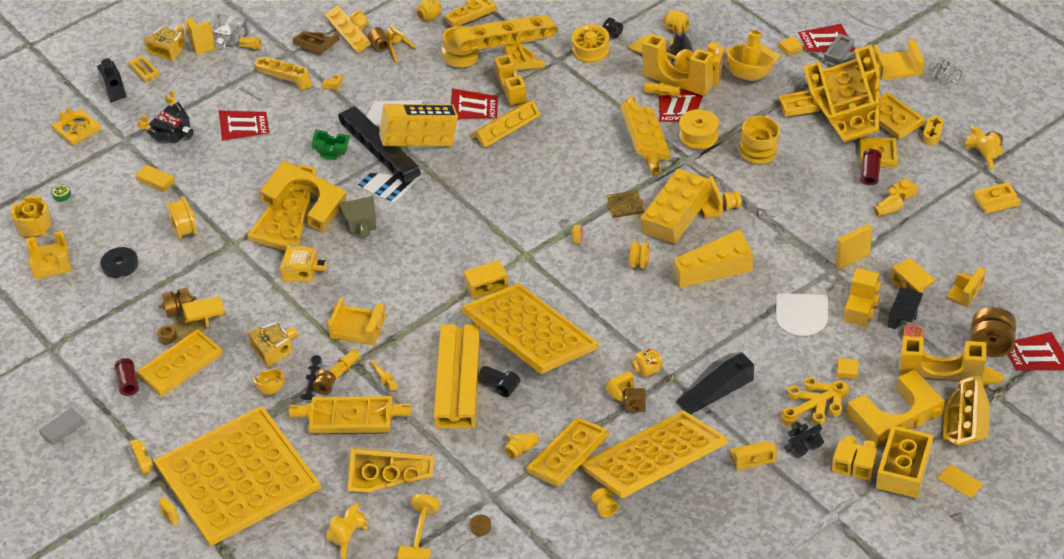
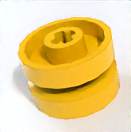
(453, 55)

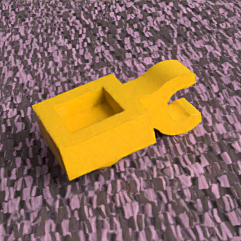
(904, 189)

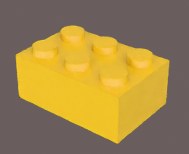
(904, 461)

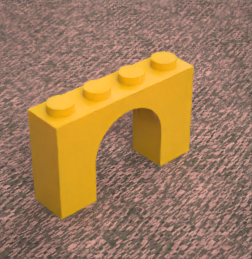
(658, 67)
(290, 178)
(960, 367)
(876, 424)

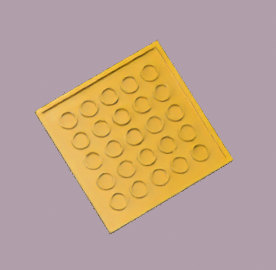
(236, 475)

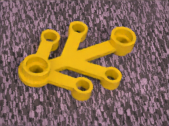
(837, 390)

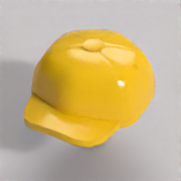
(751, 60)

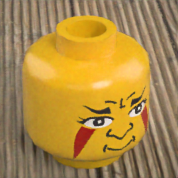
(647, 362)

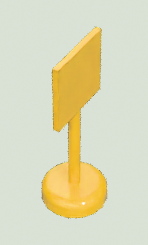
(681, 59)
(425, 505)

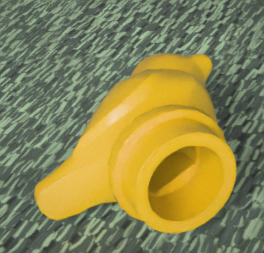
(520, 443)

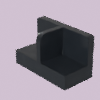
(904, 307)

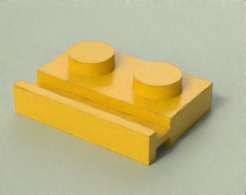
(798, 103)
(996, 198)

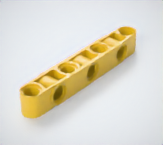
(504, 32)

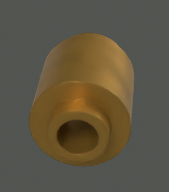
(379, 39)

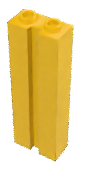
(457, 376)

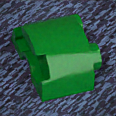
(329, 146)

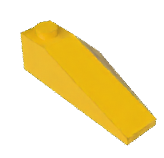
(380, 469)

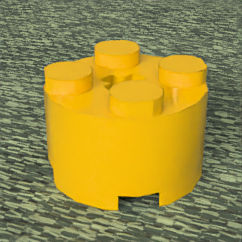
(31, 217)

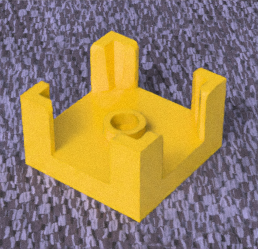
(49, 259)

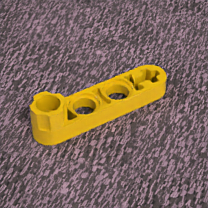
(296, 73)

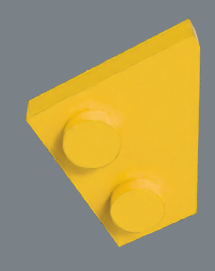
(523, 57)

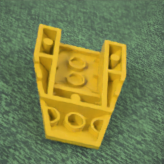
(848, 94)

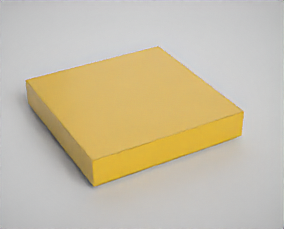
(886, 146)
(853, 246)

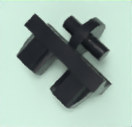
(811, 435)

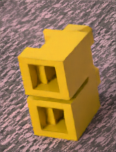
(852, 454)

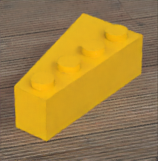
(715, 260)

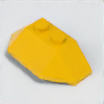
(967, 413)

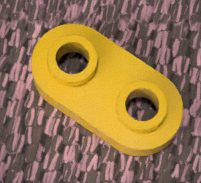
(143, 461)

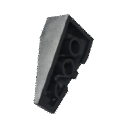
(718, 381)

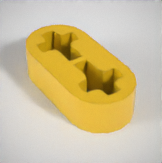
(935, 131)

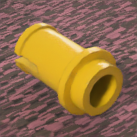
(254, 43)

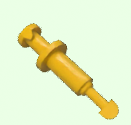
(386, 378)

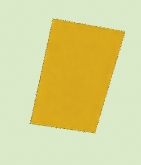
(960, 481)

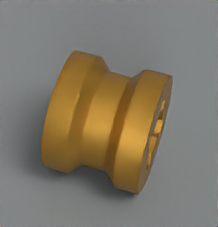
(324, 382)

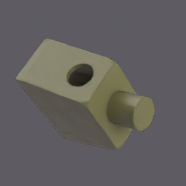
(359, 216)

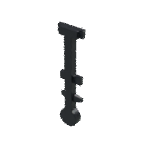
(316, 360)

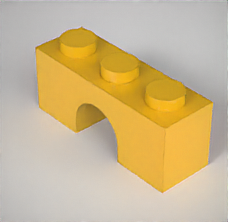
(511, 83)

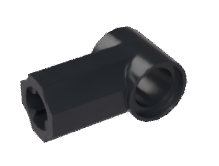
(503, 382)

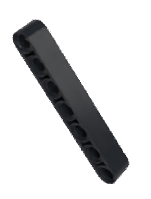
(368, 135)

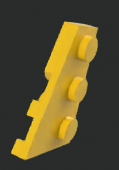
(470, 12)

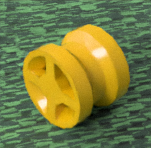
(732, 200)

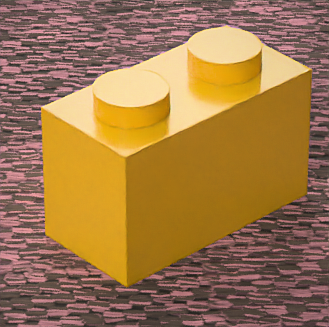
(486, 279)

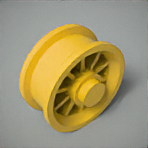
(590, 43)
(698, 129)
(181, 217)

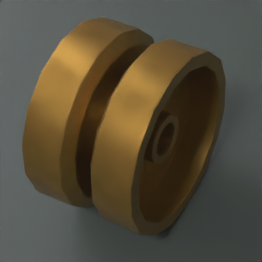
(996, 328)

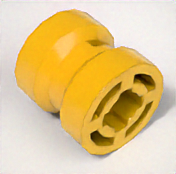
(605, 503)

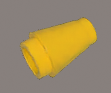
(889, 205)

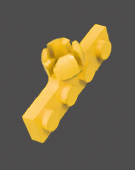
(350, 27)

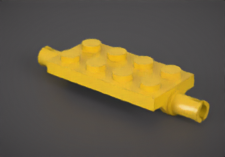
(645, 133)
(350, 414)

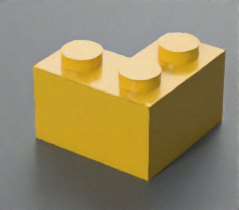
(863, 297)

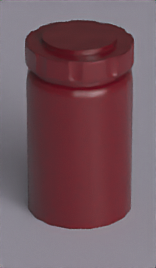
(870, 167)
(126, 377)

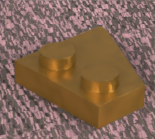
(315, 41)

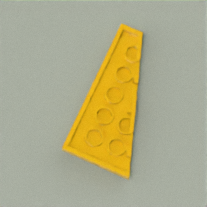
(285, 223)

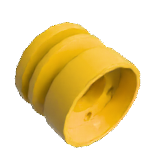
(759, 139)

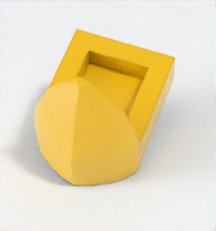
(617, 385)

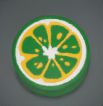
(61, 192)

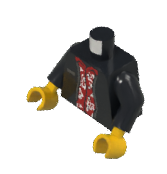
(170, 124)

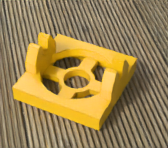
(83, 129)

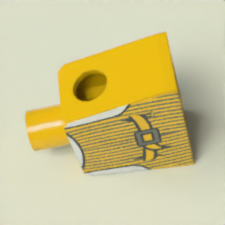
(165, 42)
(272, 342)

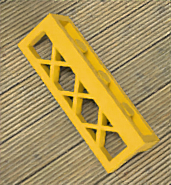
(506, 123)

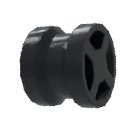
(614, 28)

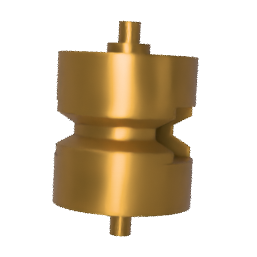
(173, 302)

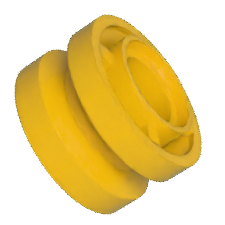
(639, 255)

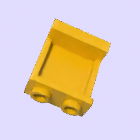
(356, 323)

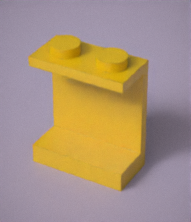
(900, 64)

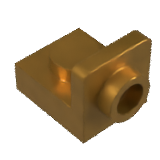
(635, 400)

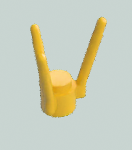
(396, 36)

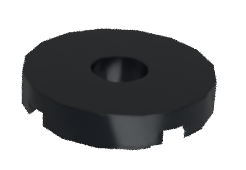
(118, 254)

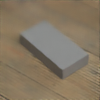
(839, 49)
(61, 426)

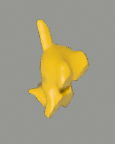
(987, 145)
(342, 529)

